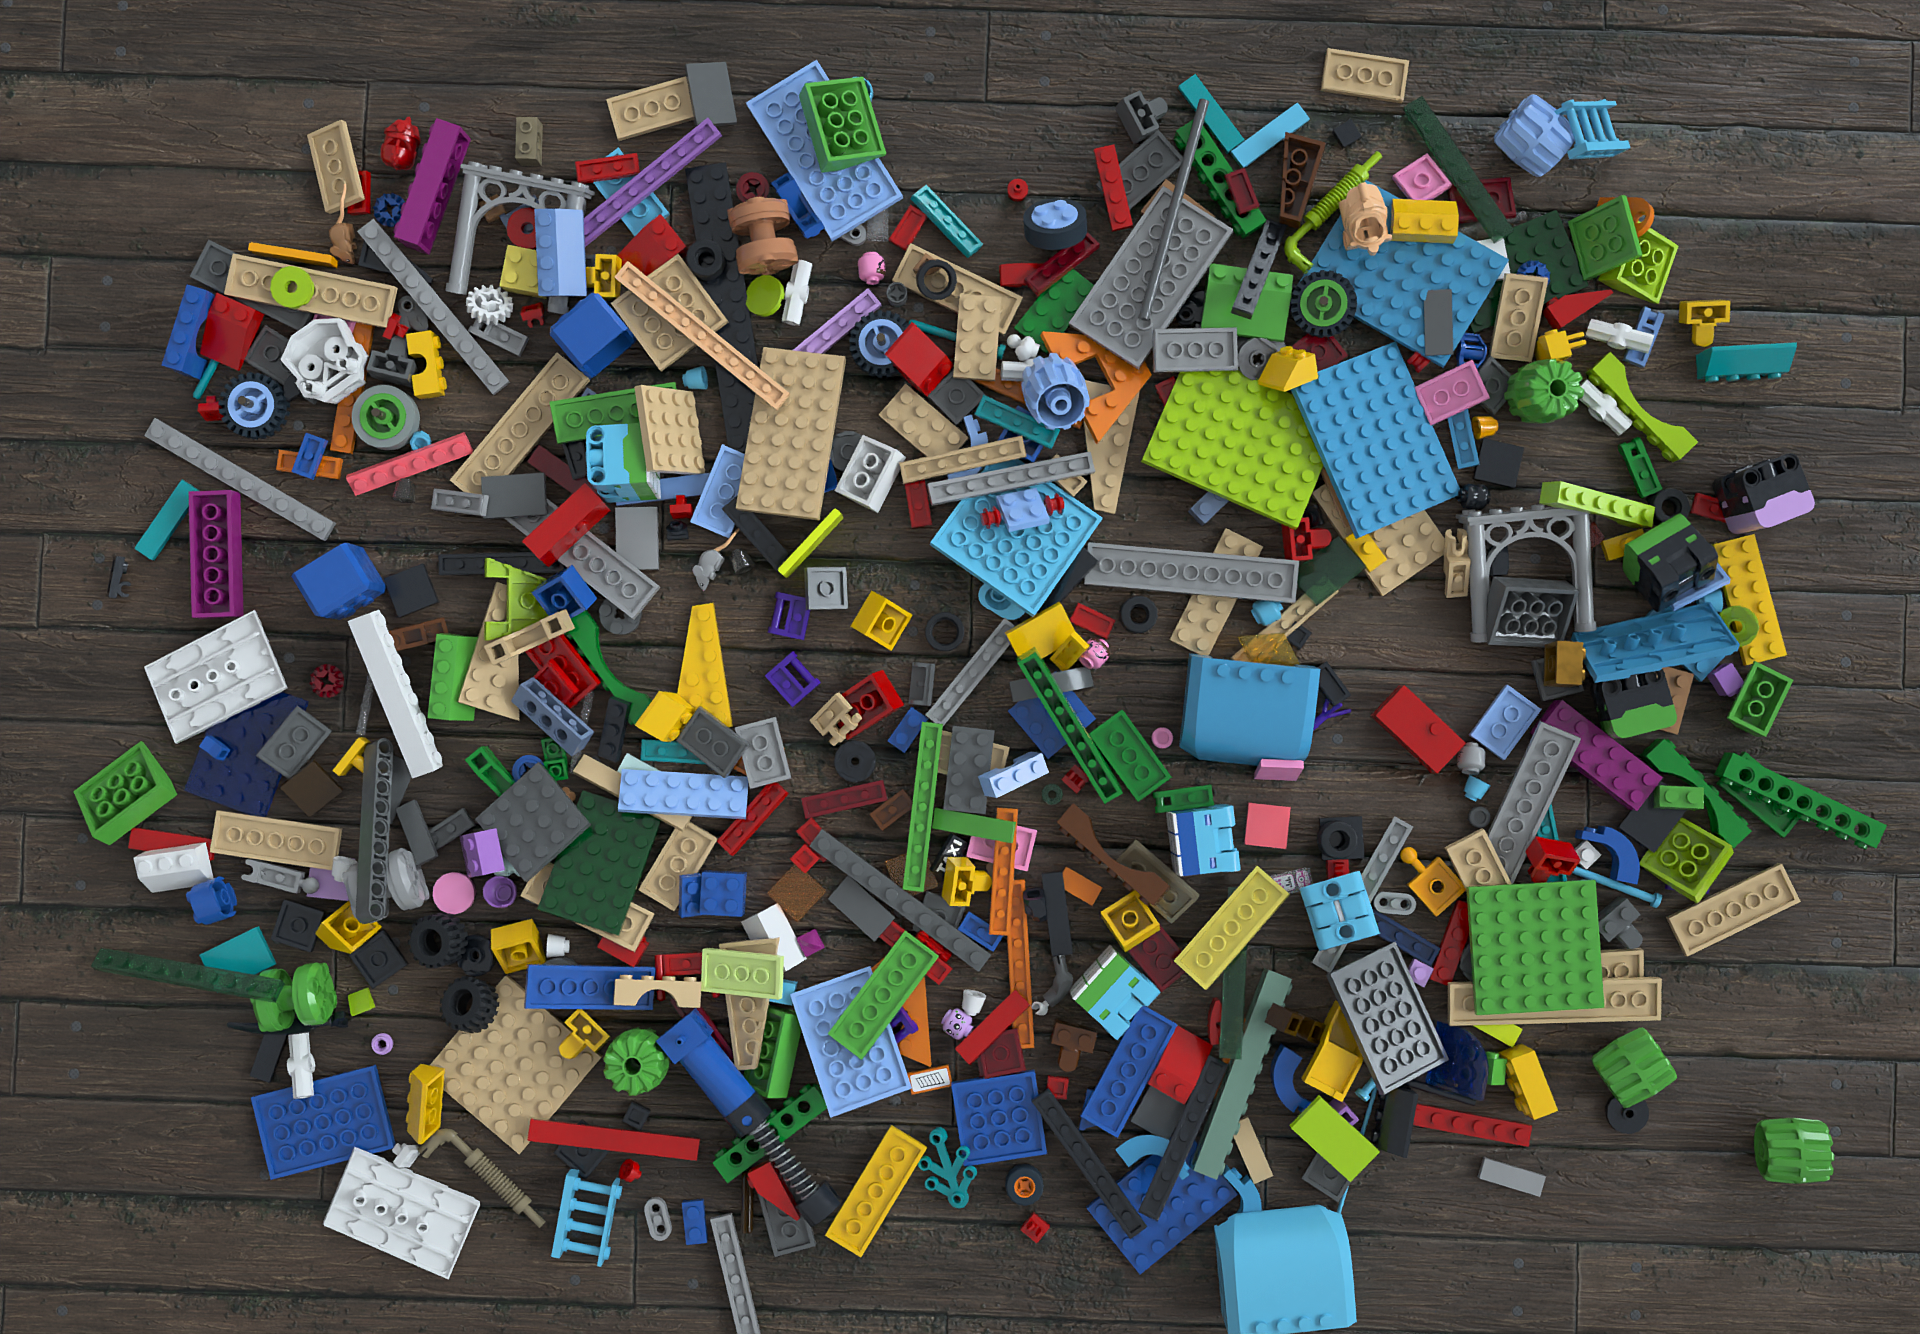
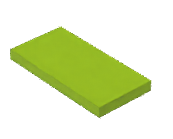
(1334, 1138)

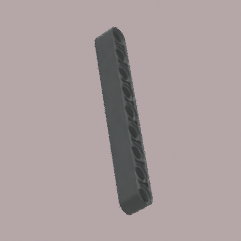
(374, 831)

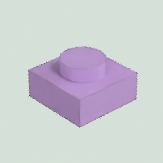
(1419, 972)

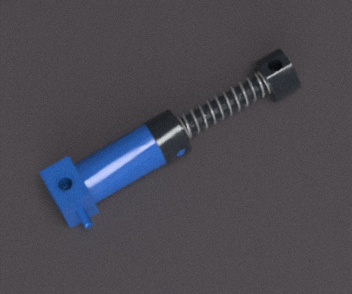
(742, 1107)

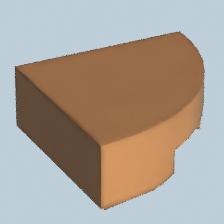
(925, 258)

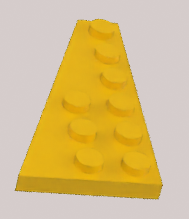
(702, 670)

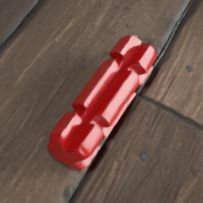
(934, 945)

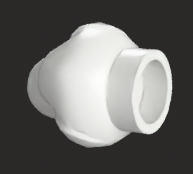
(1025, 348)

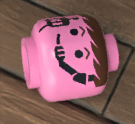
(871, 268)
(1096, 654)

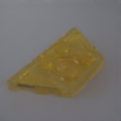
(1269, 649)

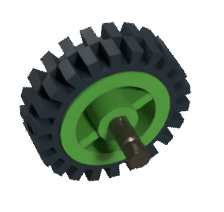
(1323, 303)

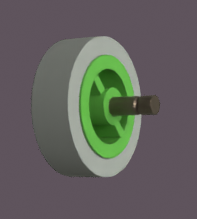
(385, 417)

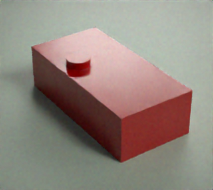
(566, 525)
(1418, 729)

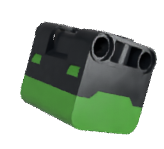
(1669, 561)
(1634, 704)

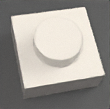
(1587, 854)

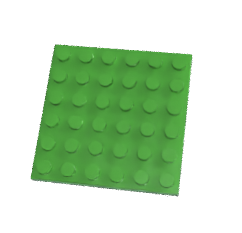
(1535, 947)

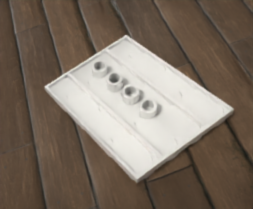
(232, 674)
(401, 1212)

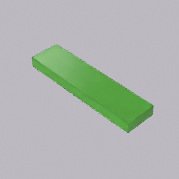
(974, 825)

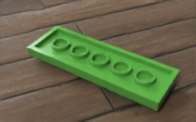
(576, 415)
(883, 995)

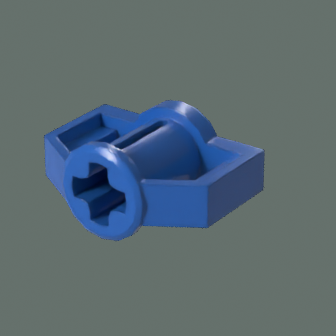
(1471, 352)

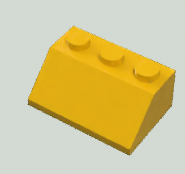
(1424, 221)
(425, 1102)

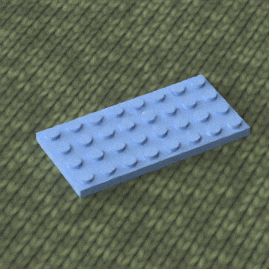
(837, 197)

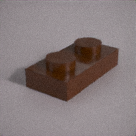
(892, 809)

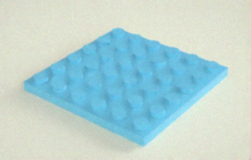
(1021, 562)

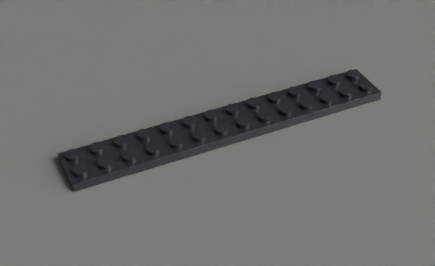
(709, 201)

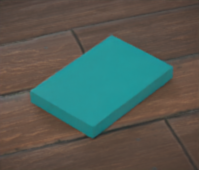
(242, 954)

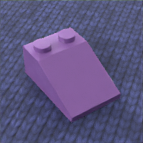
(482, 853)

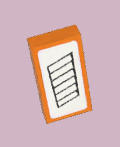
(930, 1079)

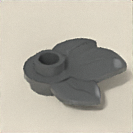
(413, 317)

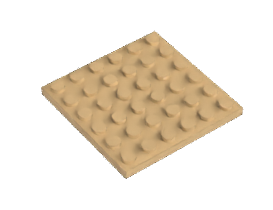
(513, 1067)

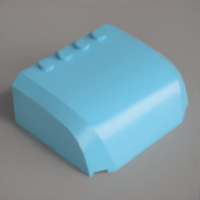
(1285, 1271)

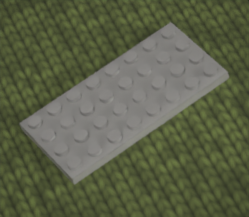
(1114, 303)

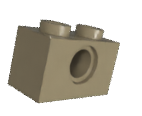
(529, 141)

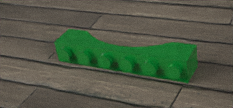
(587, 637)
(490, 770)
(1723, 821)

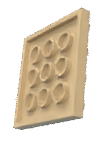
(654, 333)
(669, 430)

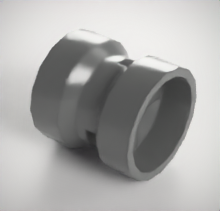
(899, 291)

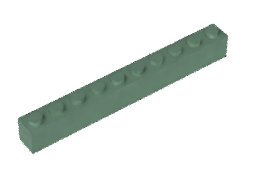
(1239, 1077)

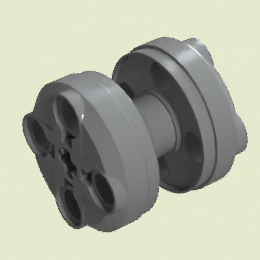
(404, 882)

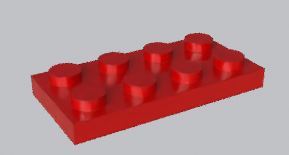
(569, 661)

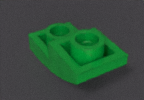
(555, 759)

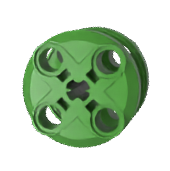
(308, 995)

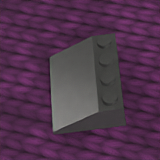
(1529, 611)

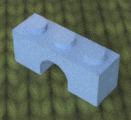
(1003, 780)

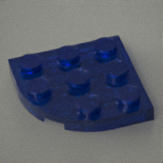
(1467, 1064)

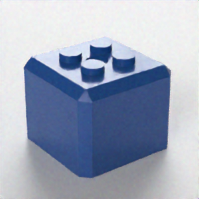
(592, 335)
(339, 582)

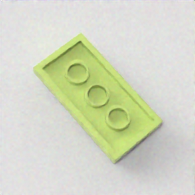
(742, 973)

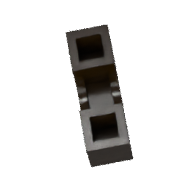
(1294, 1023)

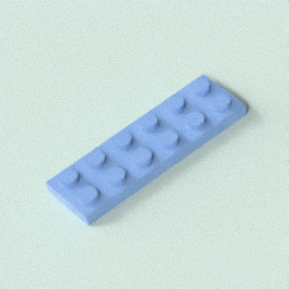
(683, 794)

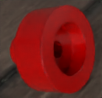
(1017, 194)
(629, 1170)

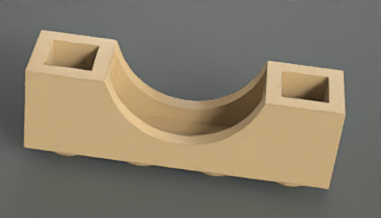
(529, 637)
(685, 993)

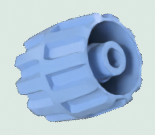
(1535, 136)
(1055, 391)

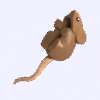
(342, 236)

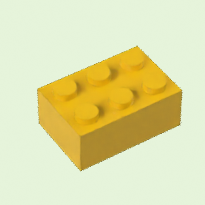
(1528, 1082)

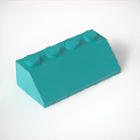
(1745, 361)

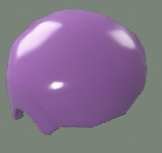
(500, 892)

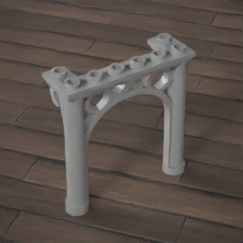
(474, 185)
(1580, 556)

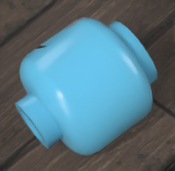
(1266, 612)

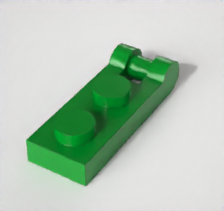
(1640, 467)
(1184, 798)

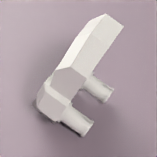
(317, 345)

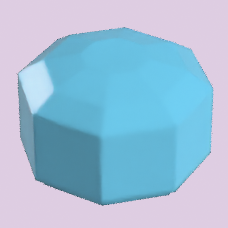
(419, 440)

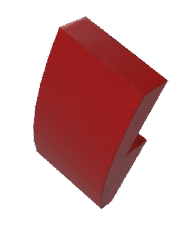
(1014, 274)
(1213, 1017)

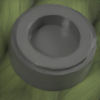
(1479, 817)

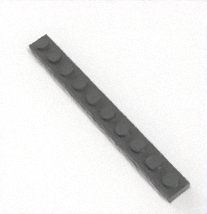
(900, 900)

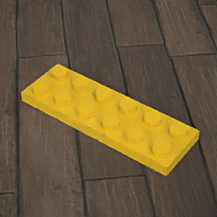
(1750, 589)
(876, 1191)

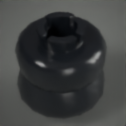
(1474, 496)

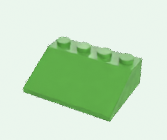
(841, 123)
(1270, 313)
(124, 794)

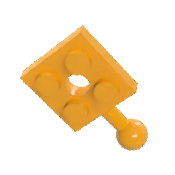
(1422, 883)

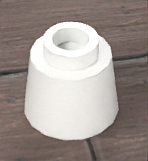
(340, 865)
(557, 946)
(972, 1002)

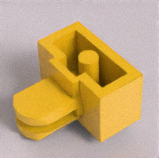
(602, 276)
(1703, 317)
(1556, 345)
(962, 881)
(584, 1033)

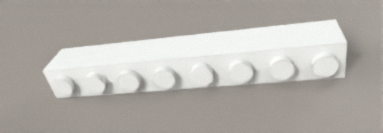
(395, 693)

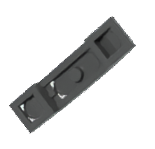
(1067, 681)

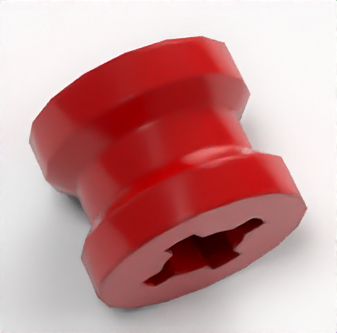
(1418, 361)

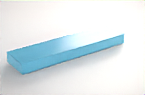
(1269, 135)

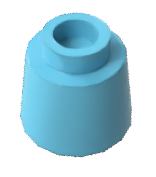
(696, 378)
(1715, 598)
(1475, 788)

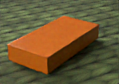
(1080, 886)

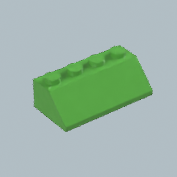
(448, 674)
(777, 1054)

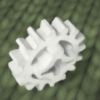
(489, 304)

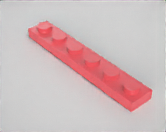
(409, 464)

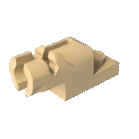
(1456, 564)

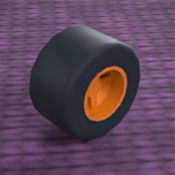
(1025, 1191)

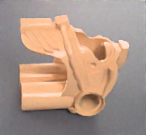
(1364, 219)

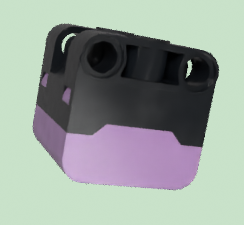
(1763, 494)

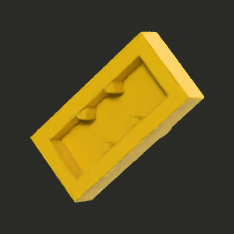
(1614, 547)
(1366, 550)
(1069, 652)
(352, 757)

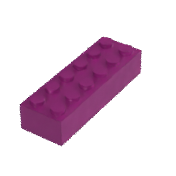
(432, 186)
(215, 554)
(1603, 758)

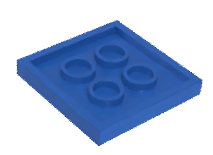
(1039, 725)

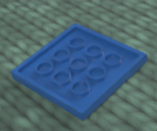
(998, 1117)

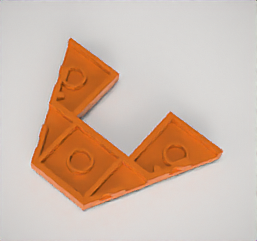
(1121, 376)
(916, 1045)

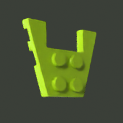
(521, 604)

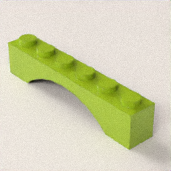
(1611, 378)
(1582, 499)

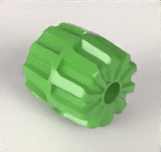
(1544, 391)
(636, 1061)
(1634, 1067)
(1793, 1150)

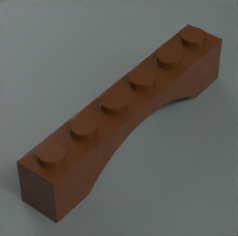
(1080, 826)

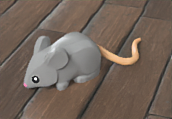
(710, 562)

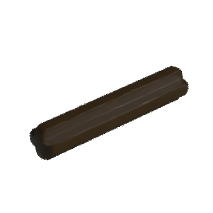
(746, 1205)

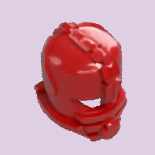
(400, 144)

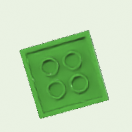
(1605, 238)

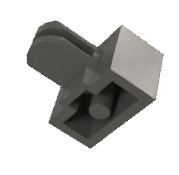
(1140, 115)
(393, 364)
(1617, 921)

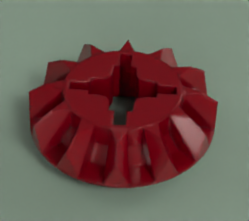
(754, 179)
(335, 677)

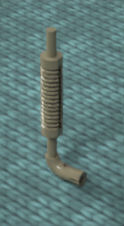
(486, 1171)

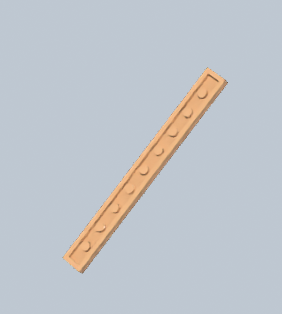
(702, 335)

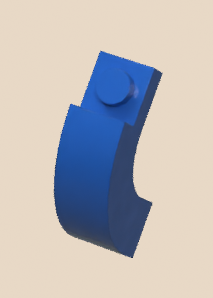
(799, 209)
(1624, 856)
(1281, 1073)

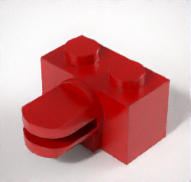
(1300, 542)
(1550, 858)

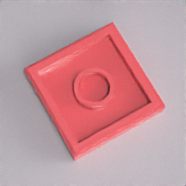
(1267, 825)

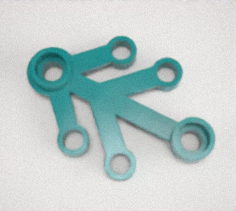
(948, 1170)

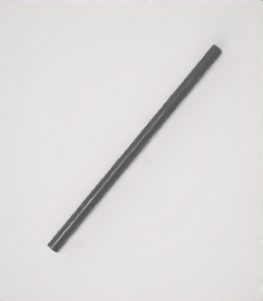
(1173, 209)

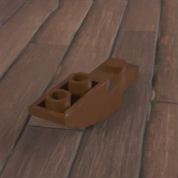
(418, 633)

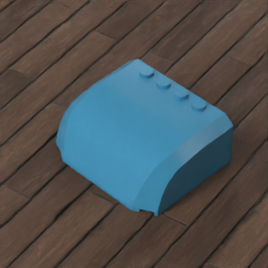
(1248, 710)

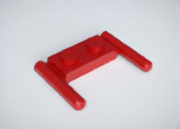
(678, 964)

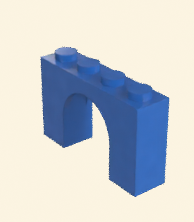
(181, 348)

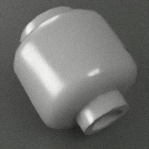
(1471, 759)

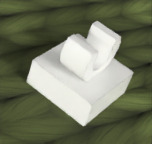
(405, 1154)

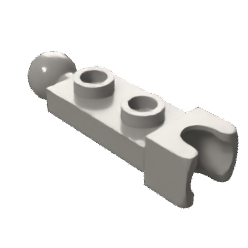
(280, 877)

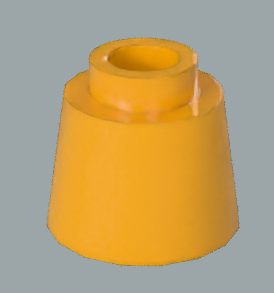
(1484, 426)

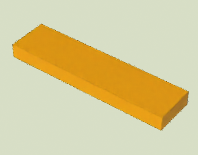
(293, 255)

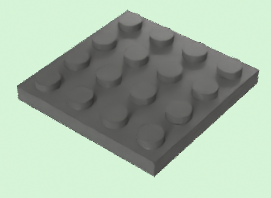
(533, 821)

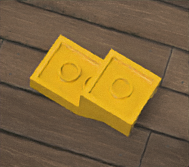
(1335, 1058)

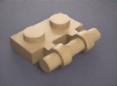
(830, 714)

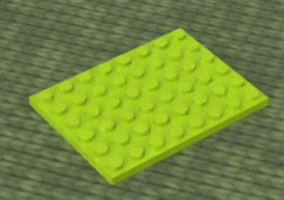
(1237, 443)

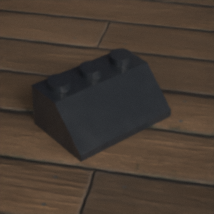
(1395, 1121)

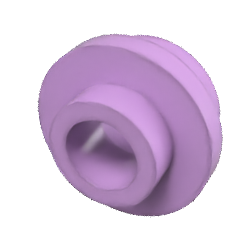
(377, 1048)

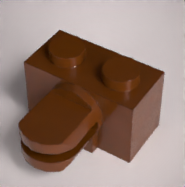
(1072, 1040)

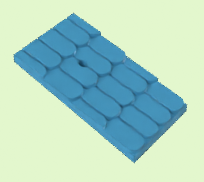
(1656, 642)

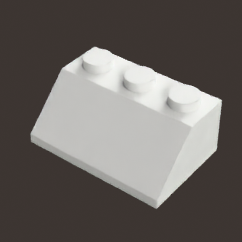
(870, 473)
(174, 867)

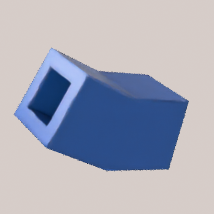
(215, 747)

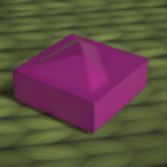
(810, 942)

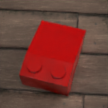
(653, 246)
(229, 331)
(919, 359)
(872, 699)
(1180, 1065)

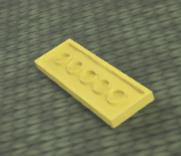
(1231, 927)

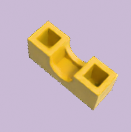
(430, 381)

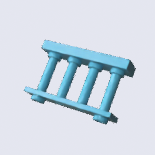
(1590, 147)
(566, 1224)

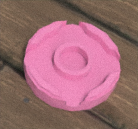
(454, 893)

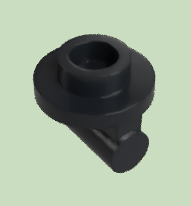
(1315, 515)
(677, 531)

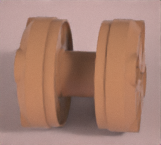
(760, 219)

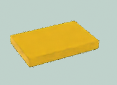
(1043, 631)

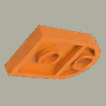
(1638, 208)

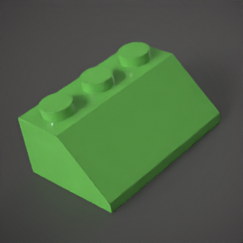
(1759, 700)

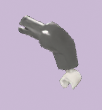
(1061, 986)

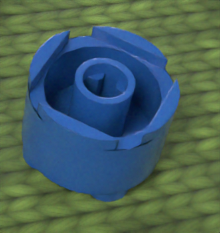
(212, 901)

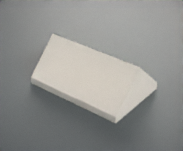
(772, 924)

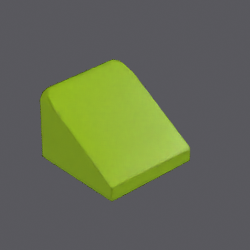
(360, 1002)

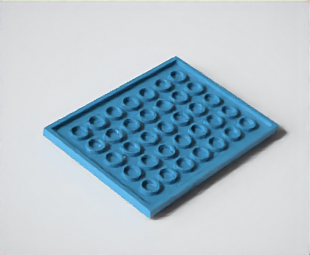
(1397, 280)
(1375, 440)

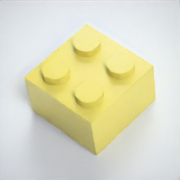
(520, 271)

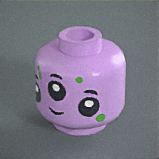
(957, 1023)

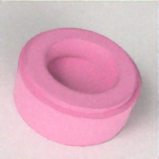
(1162, 737)

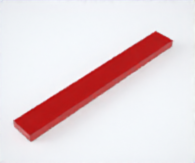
(613, 1139)

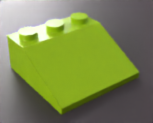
(1646, 274)
(1688, 859)

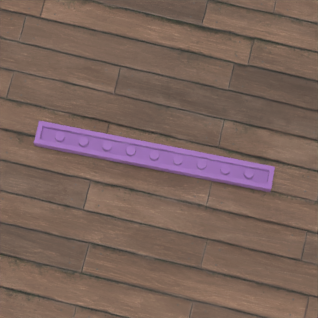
(649, 179)

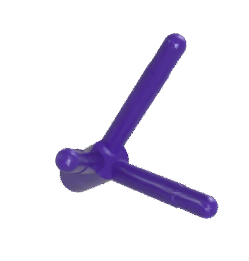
(1329, 714)

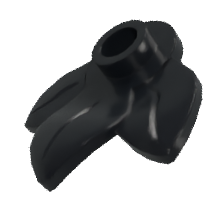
(1193, 307)

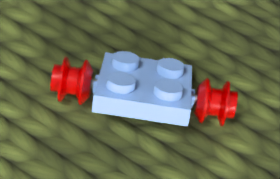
(1022, 510)

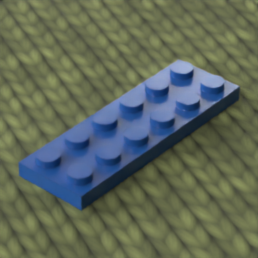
(581, 986)
(1128, 1070)

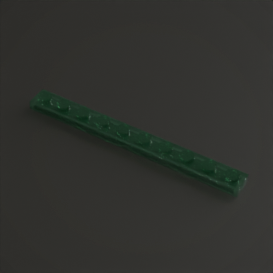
(188, 975)

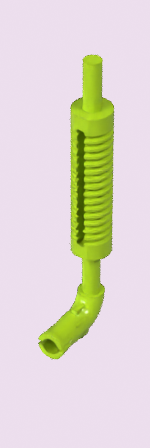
(1325, 208)

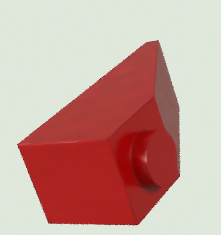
(1571, 306)
(772, 1187)

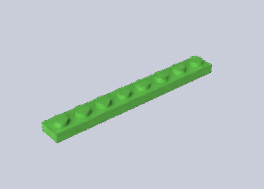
(922, 806)

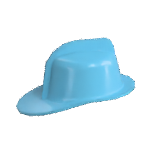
(998, 604)

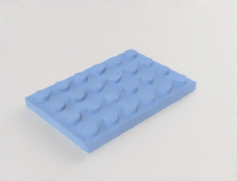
(842, 1075)

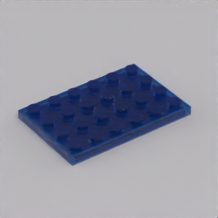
(243, 778)

